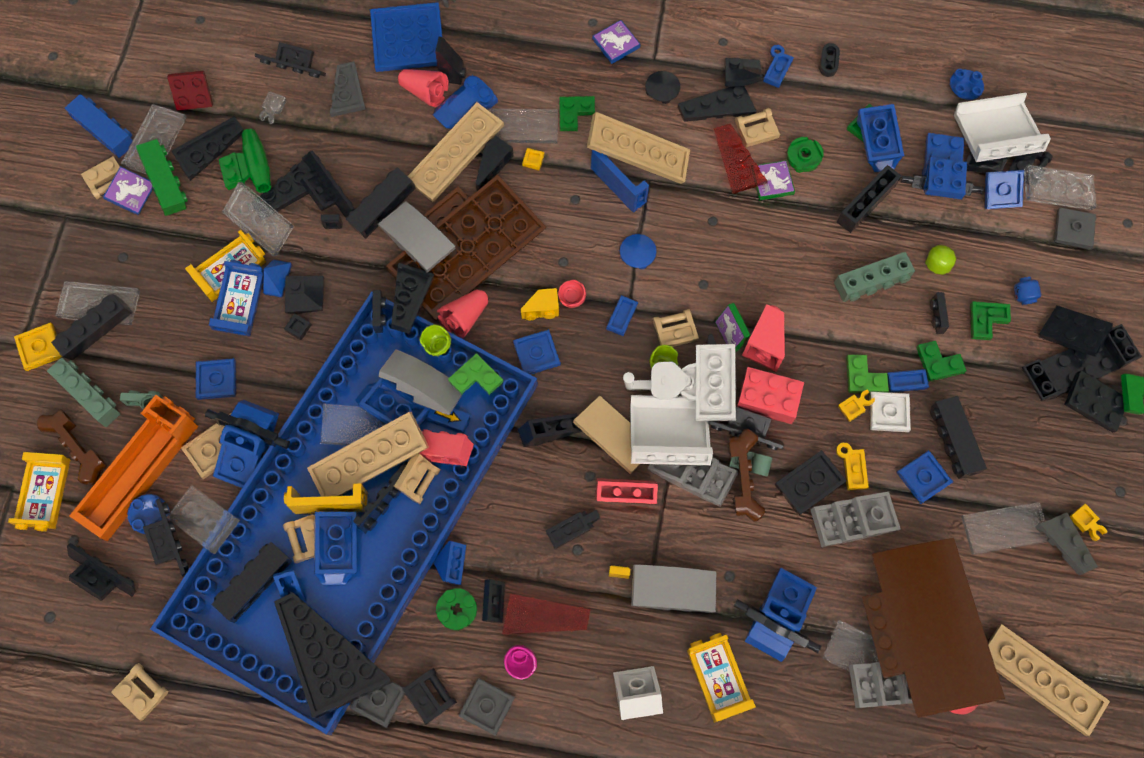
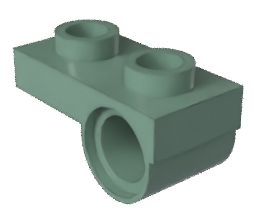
(135, 398)
(760, 463)

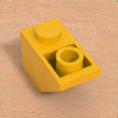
(541, 304)

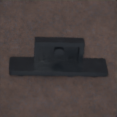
(294, 57)
(323, 187)
(749, 420)
(162, 541)
(95, 576)

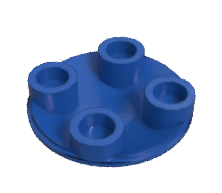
(967, 84)
(638, 251)
(144, 512)

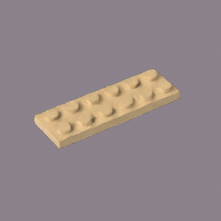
(638, 148)
(455, 151)
(368, 456)
(1046, 681)

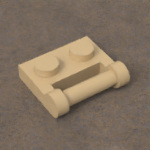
(760, 132)
(100, 175)
(676, 334)
(412, 476)
(307, 529)
(134, 697)

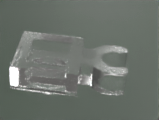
(272, 105)

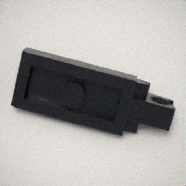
(571, 528)

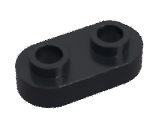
(829, 61)

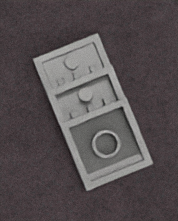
(417, 236)
(421, 381)
(705, 481)
(855, 519)
(674, 588)
(874, 690)

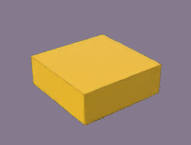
(533, 159)
(620, 572)

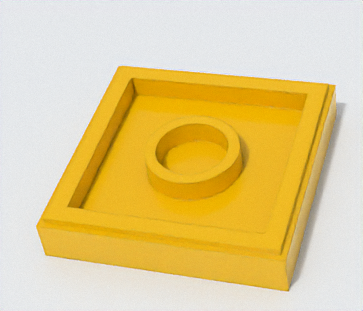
(36, 346)

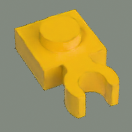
(854, 406)
(1086, 520)

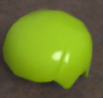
(940, 259)
(435, 340)
(663, 353)

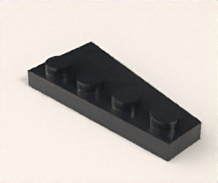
(717, 104)
(205, 148)
(288, 188)
(410, 293)
(381, 505)

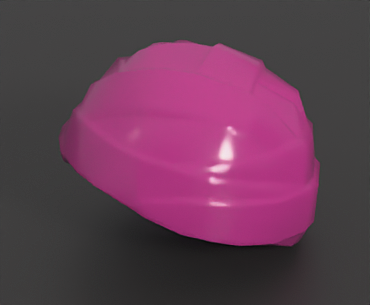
(520, 662)

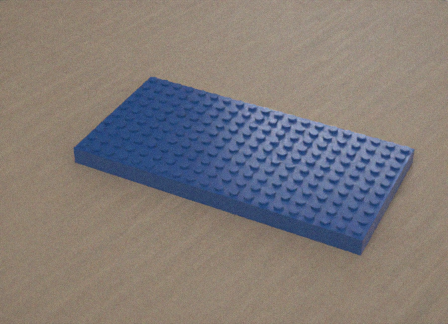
(389, 557)

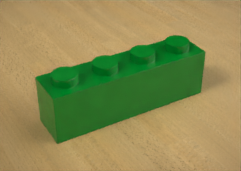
(161, 178)

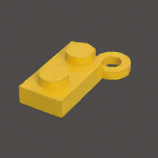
(854, 467)

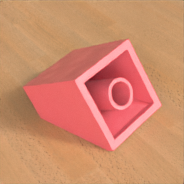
(768, 339)

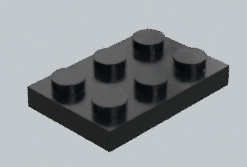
(1076, 330)
(1096, 401)
(810, 482)

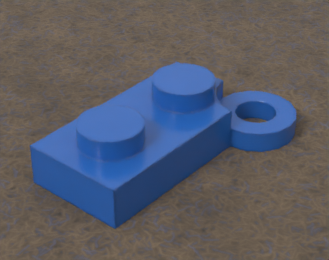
(778, 66)

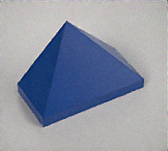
(275, 277)
(451, 562)
(288, 583)

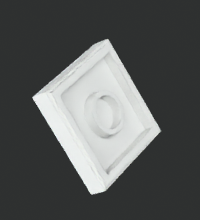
(890, 412)

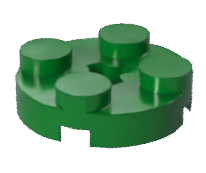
(801, 163)
(462, 619)

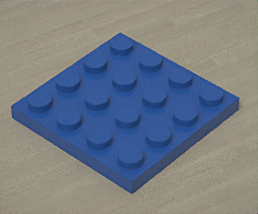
(405, 36)

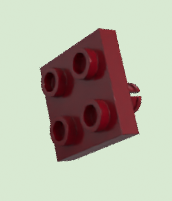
(190, 90)

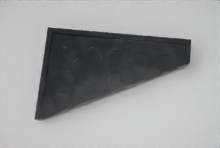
(326, 662)

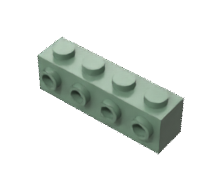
(874, 277)
(87, 395)

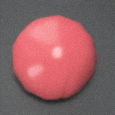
(572, 293)

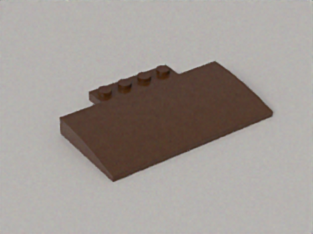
(485, 236)
(931, 628)

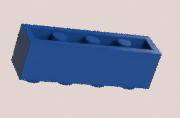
(99, 125)

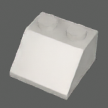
(638, 693)

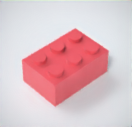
(770, 395)

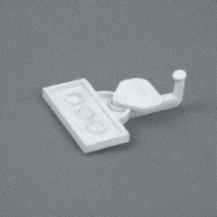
(711, 386)

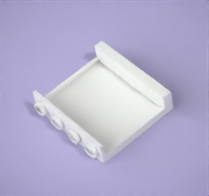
(999, 128)
(668, 432)

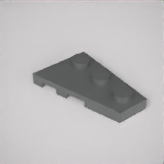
(347, 91)
(1067, 539)

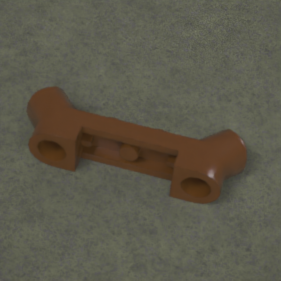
(739, 448)
(90, 461)

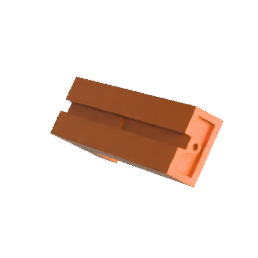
(135, 467)

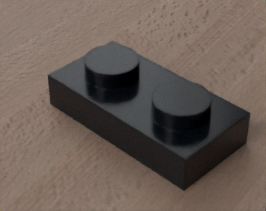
(379, 318)
(940, 319)
(493, 601)

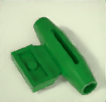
(250, 163)

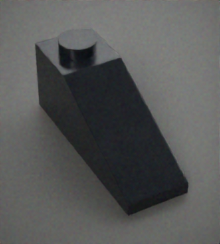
(449, 62)
(495, 157)
(547, 429)

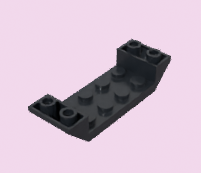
(1056, 374)

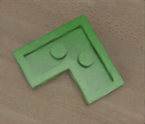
(475, 371)
(860, 379)

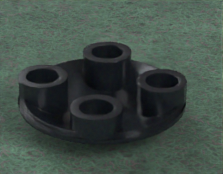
(662, 86)

